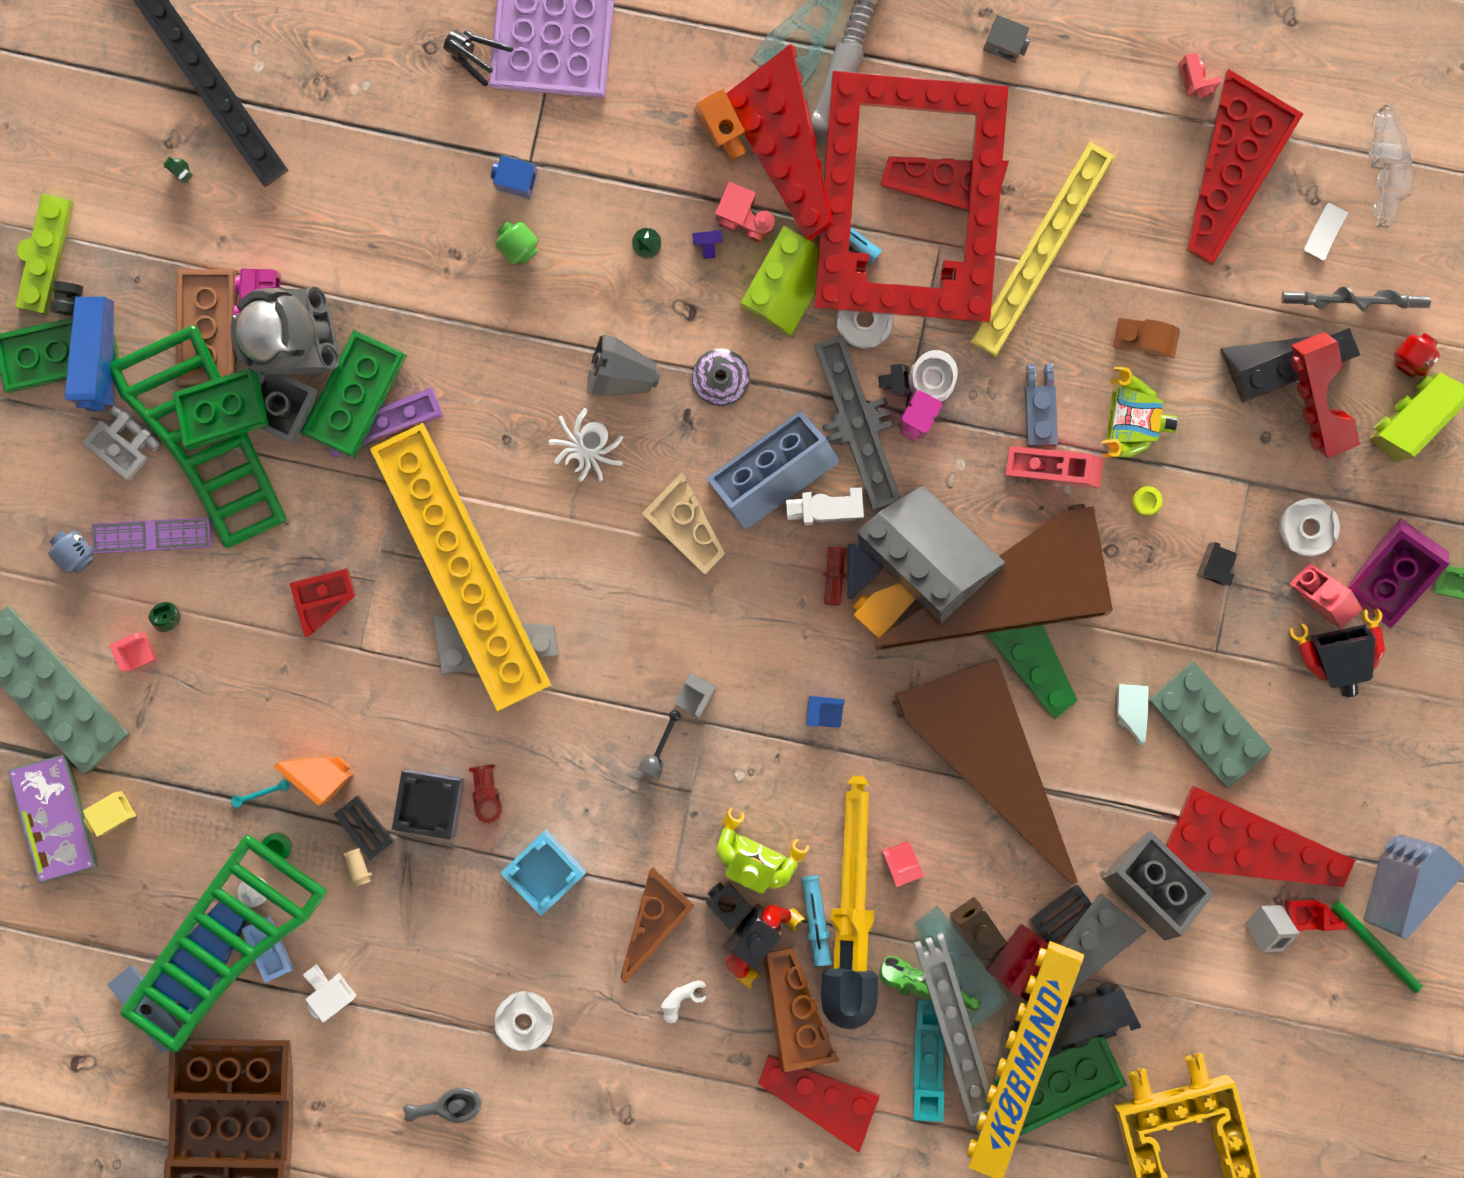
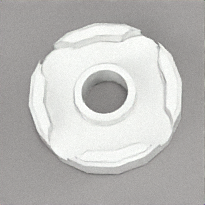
(860, 336)
(1292, 527)
(529, 1004)

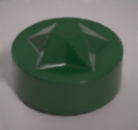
(179, 168)
(646, 243)
(164, 616)

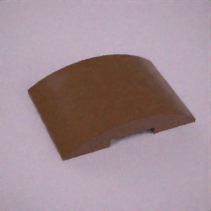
(230, 1109)

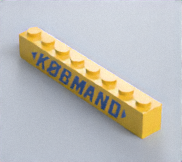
(1026, 1060)

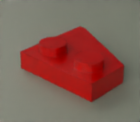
(321, 598)

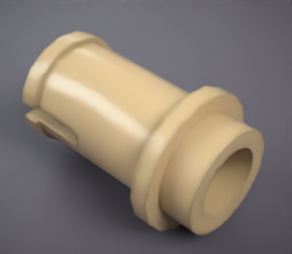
(357, 868)

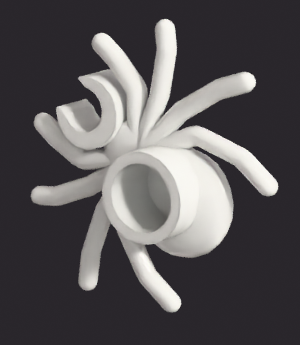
(586, 446)

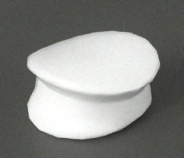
(934, 374)

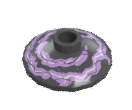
(720, 392)

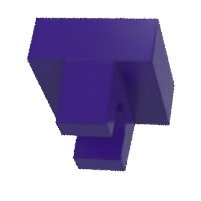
(707, 240)

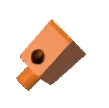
(716, 111)

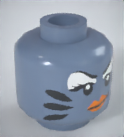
(70, 551)

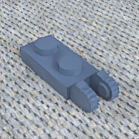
(1041, 408)

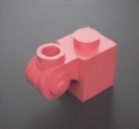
(735, 213)

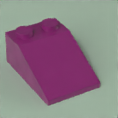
(1398, 572)

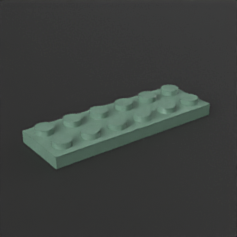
(54, 695)

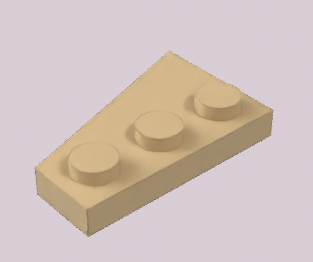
(684, 524)

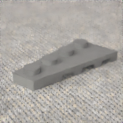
(456, 658)

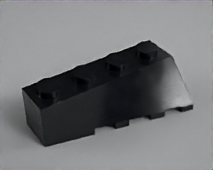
(1268, 365)
(1091, 1016)

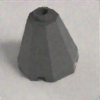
(620, 369)

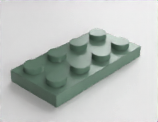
(1209, 724)

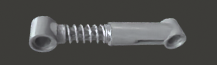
(845, 58)

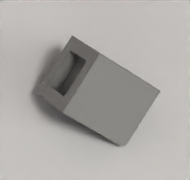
(694, 695)
(1272, 928)

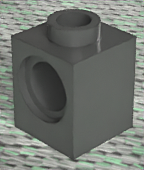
(1007, 39)

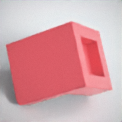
(133, 652)
(902, 863)

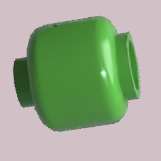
(516, 243)

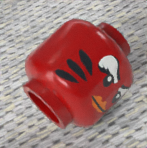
(1417, 355)

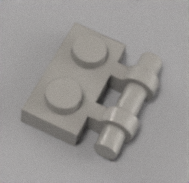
(115, 449)

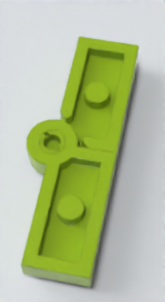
(43, 253)

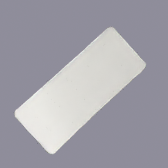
(1325, 231)

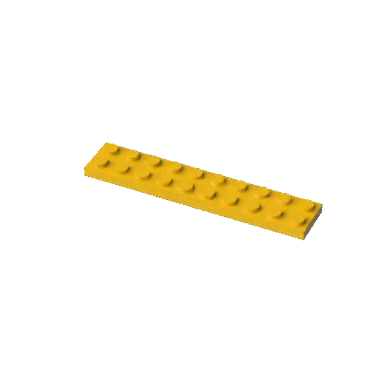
(460, 567)

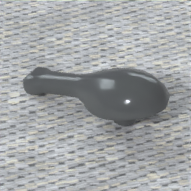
(454, 1105)

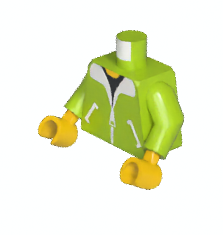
(753, 863)

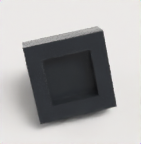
(897, 380)

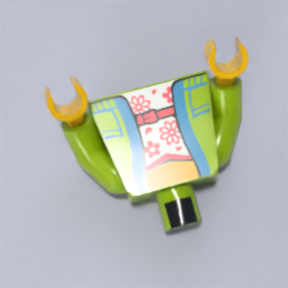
(1134, 417)

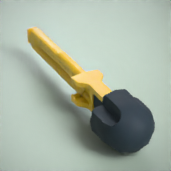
(850, 989)

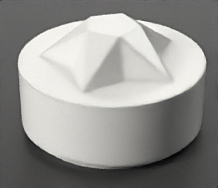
(249, 896)

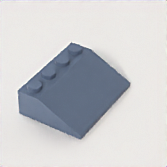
(1410, 884)

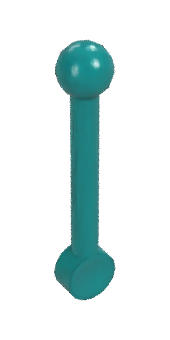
(237, 801)

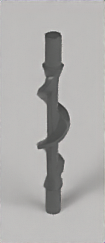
(1345, 295)

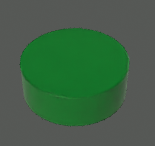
(279, 844)

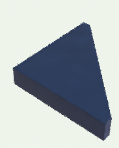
(861, 569)

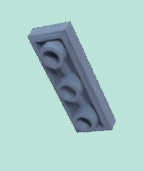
(125, 985)

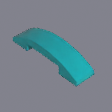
(928, 1065)

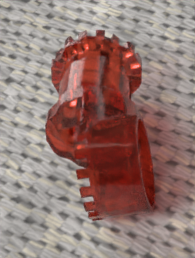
(485, 791)

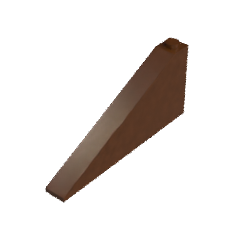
(1045, 581)
(979, 734)

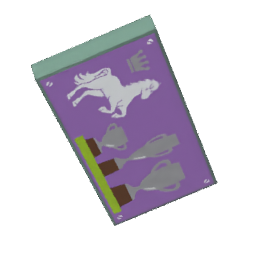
(52, 818)

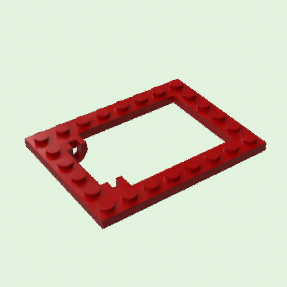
(841, 273)

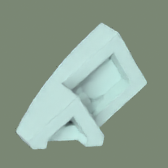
(1133, 710)

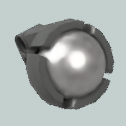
(285, 332)

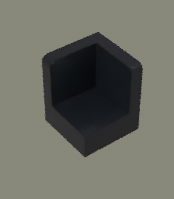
(1217, 565)

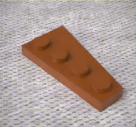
(797, 1025)

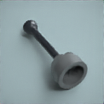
(652, 764)

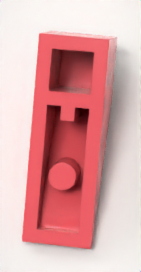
(1055, 466)

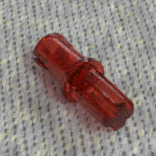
(834, 575)

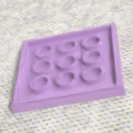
(555, 46)

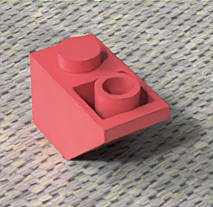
(1326, 595)

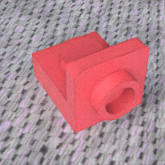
(1193, 76)

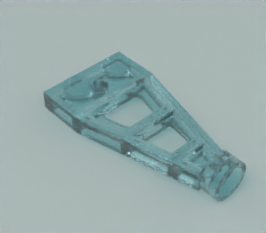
(775, 40)

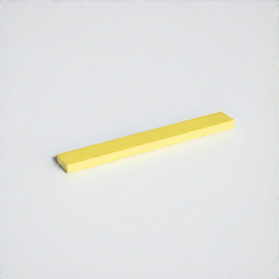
(1042, 249)

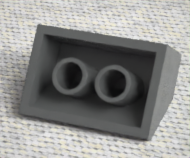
(1158, 886)

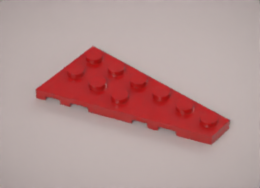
(1234, 841)

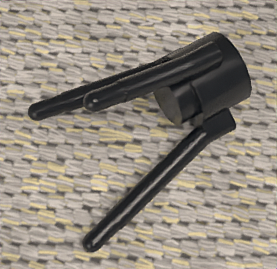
(461, 48)

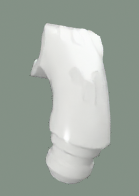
(672, 1002)

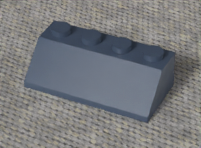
(773, 469)

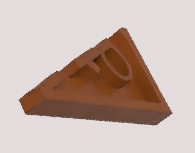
(657, 917)

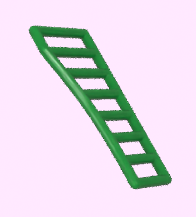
(171, 440)
(249, 953)

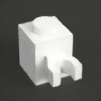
(329, 995)

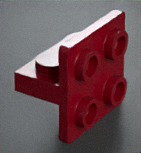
(1017, 960)

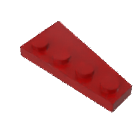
(935, 180)
(827, 1101)

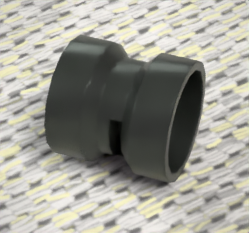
(65, 297)

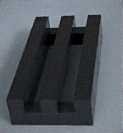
(354, 833)
(1053, 906)

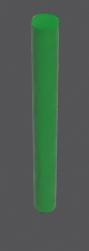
(1376, 946)

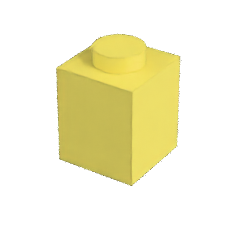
(108, 814)

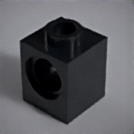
(733, 916)

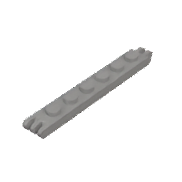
(955, 1027)

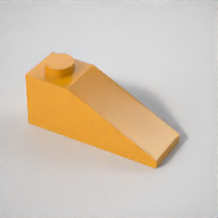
(882, 608)

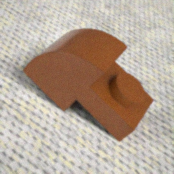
(1147, 336)

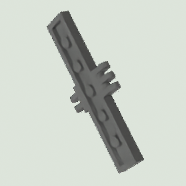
(857, 422)

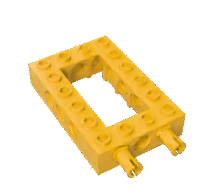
(1200, 1099)

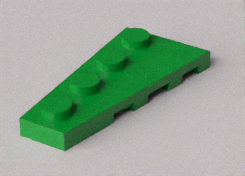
(1037, 665)

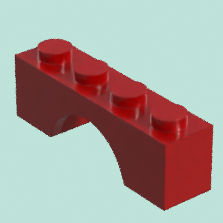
(1316, 363)

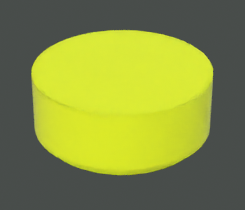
(1146, 501)

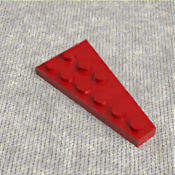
(783, 138)
(1242, 149)

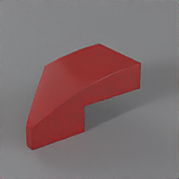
(1312, 915)

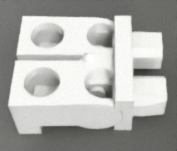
(827, 509)

